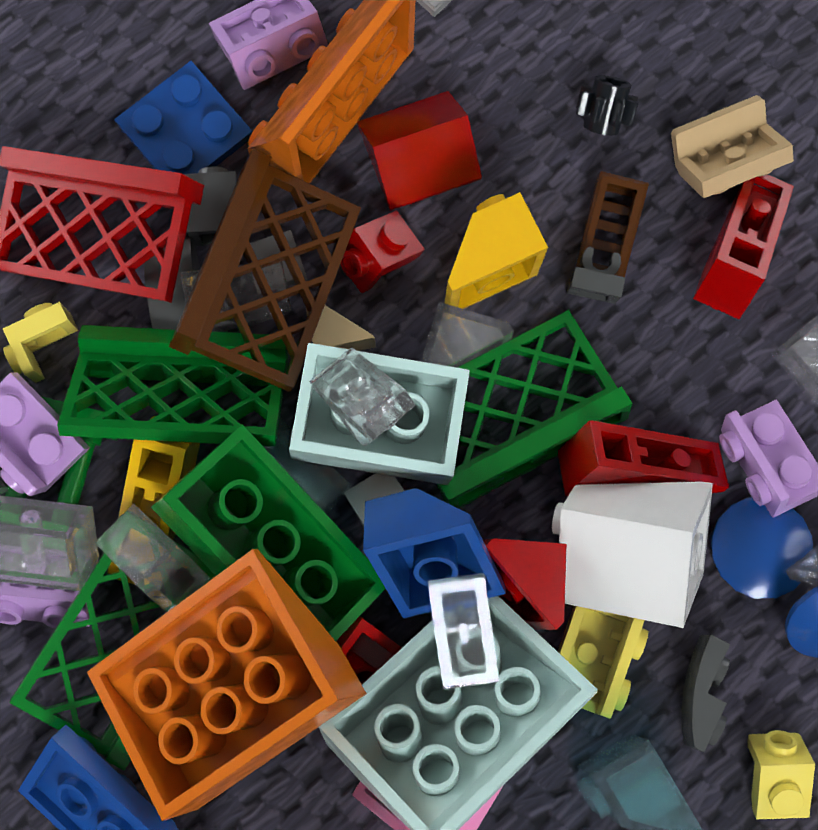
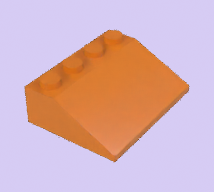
(337, 87)
(222, 685)

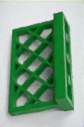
(145, 354)
(542, 439)
(110, 742)

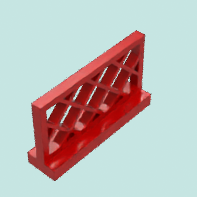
(110, 183)

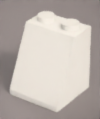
(635, 547)

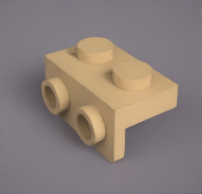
(729, 148)

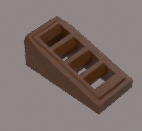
(623, 186)

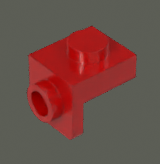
(379, 249)

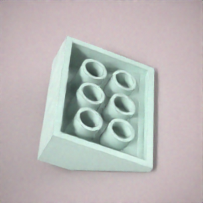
(449, 750)

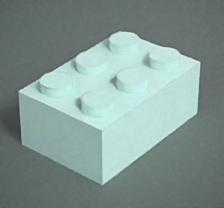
(416, 447)

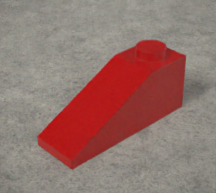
(744, 246)
(633, 455)

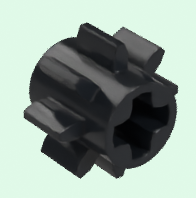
(607, 105)

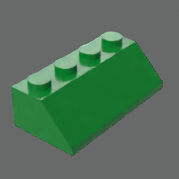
(248, 502)

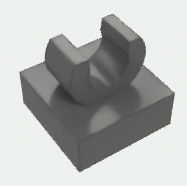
(596, 283)

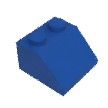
(420, 540)

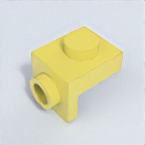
(39, 328)
(781, 775)

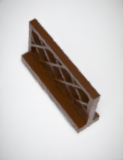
(225, 254)

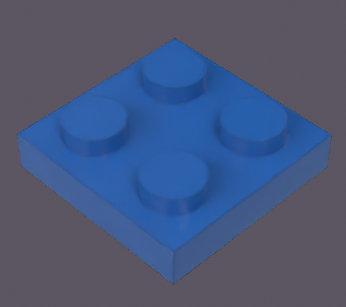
(184, 124)

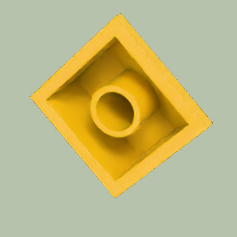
(496, 252)

